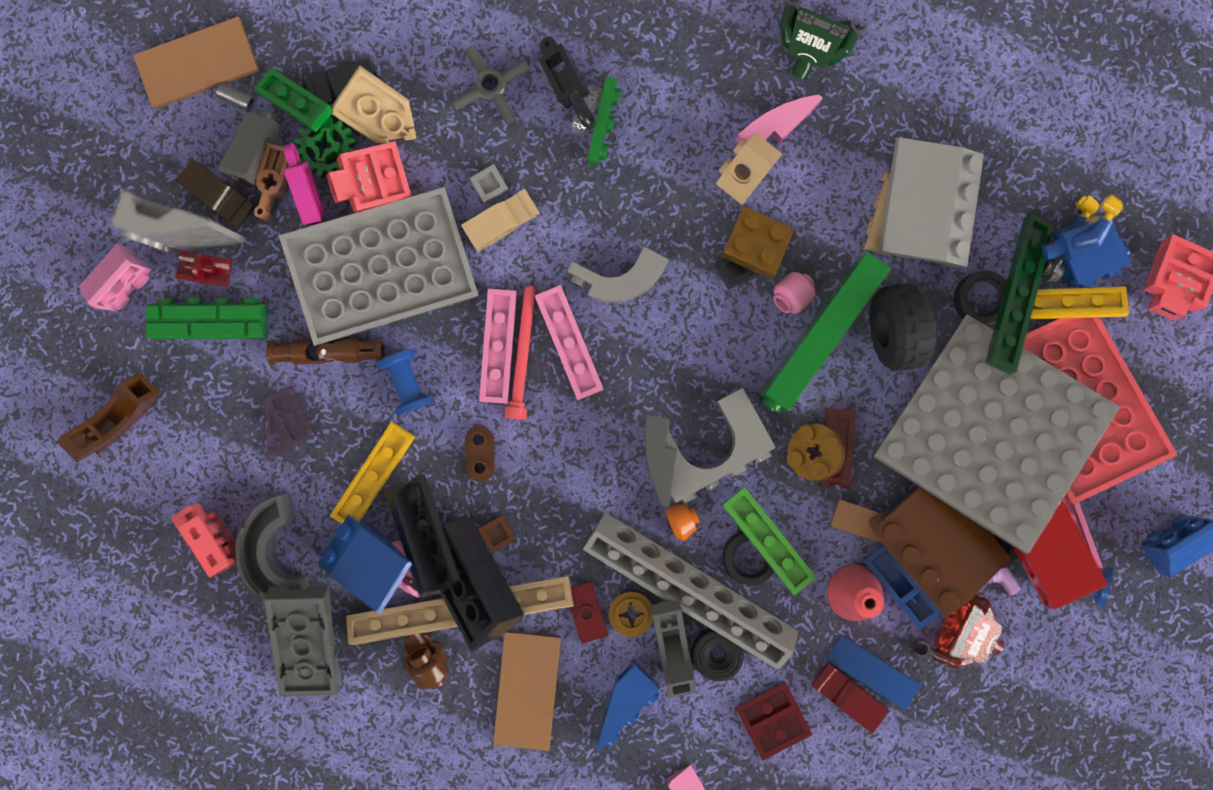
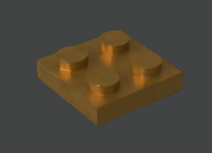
(758, 242)

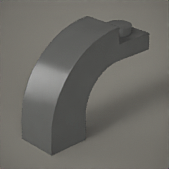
(673, 648)

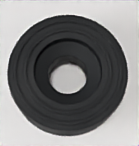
(711, 669)

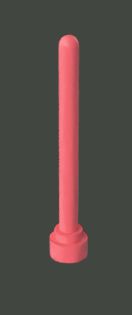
(516, 407)

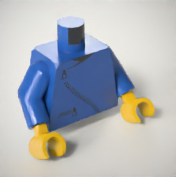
(1086, 233)

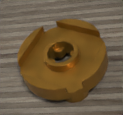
(830, 445)

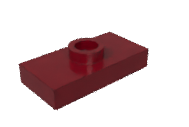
(587, 613)

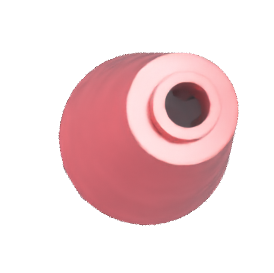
(855, 593)

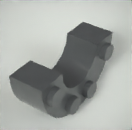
(256, 547)

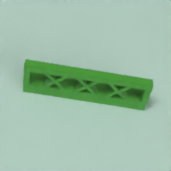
(768, 540)

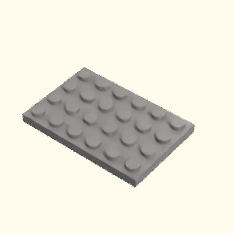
(378, 266)

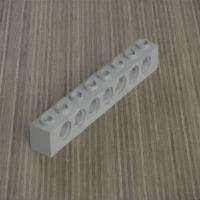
(698, 593)

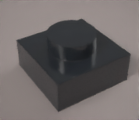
(732, 273)

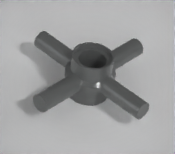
(485, 75)

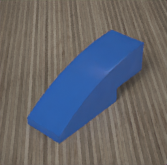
(902, 587)
(873, 672)

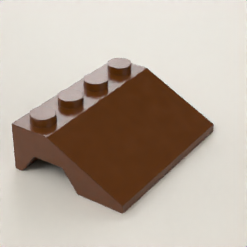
(940, 548)

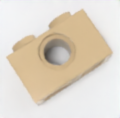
(759, 158)

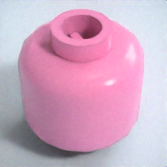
(794, 293)

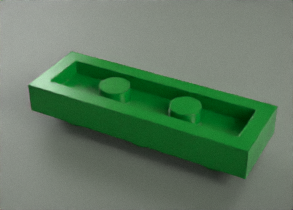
(293, 99)
(604, 122)

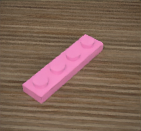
(569, 342)
(498, 346)

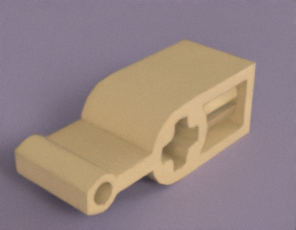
(500, 220)

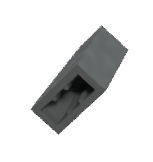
(248, 147)

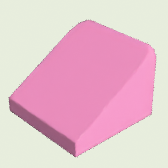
(685, 780)

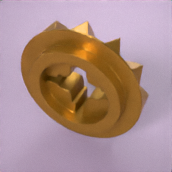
(622, 624)

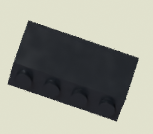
(482, 598)

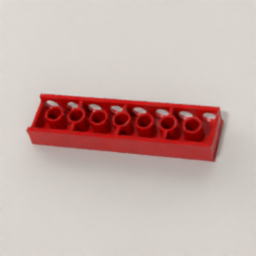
(1061, 563)

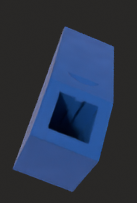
(629, 694)

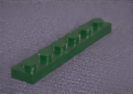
(1019, 295)

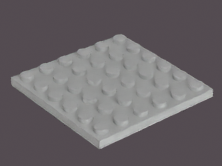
(996, 440)

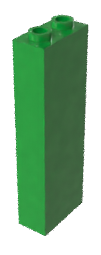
(823, 333)

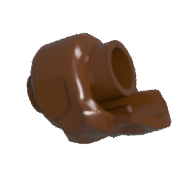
(425, 661)

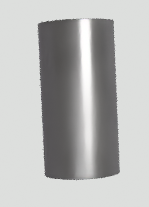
(235, 96)

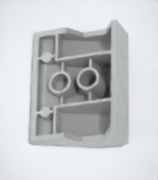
(931, 202)
(168, 227)

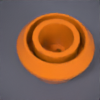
(682, 520)

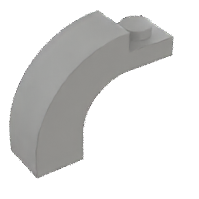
(625, 287)

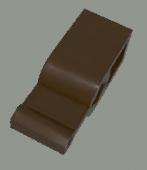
(215, 193)

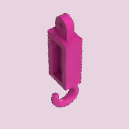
(303, 187)

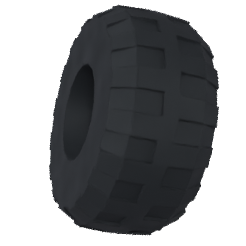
(902, 327)

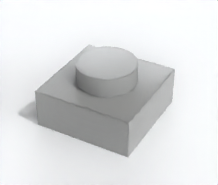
(489, 184)

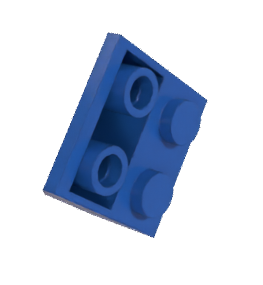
(1180, 544)

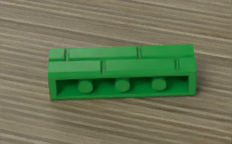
(206, 321)

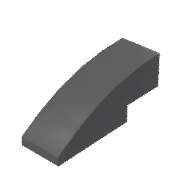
(659, 457)

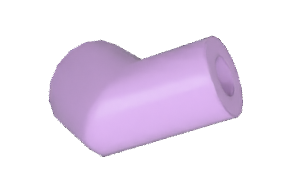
(1007, 580)

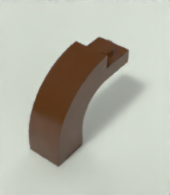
(112, 421)

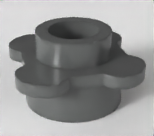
(1053, 269)

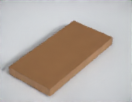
(196, 63)
(527, 690)

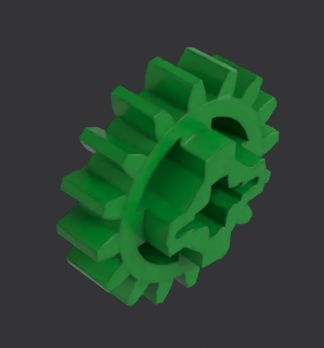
(327, 134)

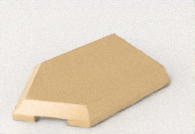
(374, 109)

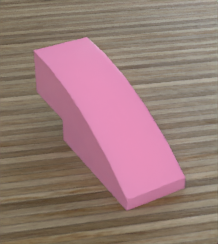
(781, 120)

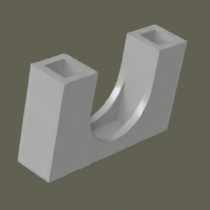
(749, 443)

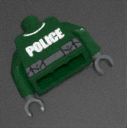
(815, 38)

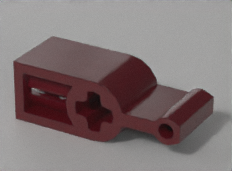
(850, 698)

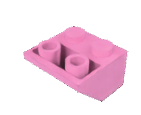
(115, 279)

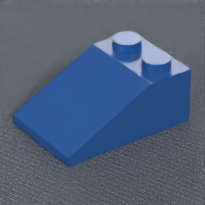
(364, 562)

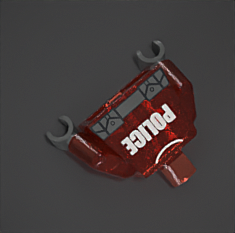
(966, 636)

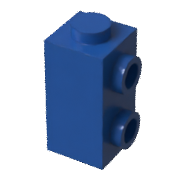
(1105, 262)

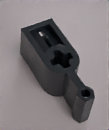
(329, 86)

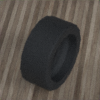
(963, 286)
(728, 561)

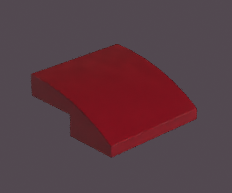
(774, 721)

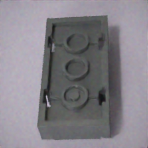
(301, 642)

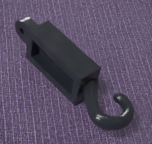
(568, 83)

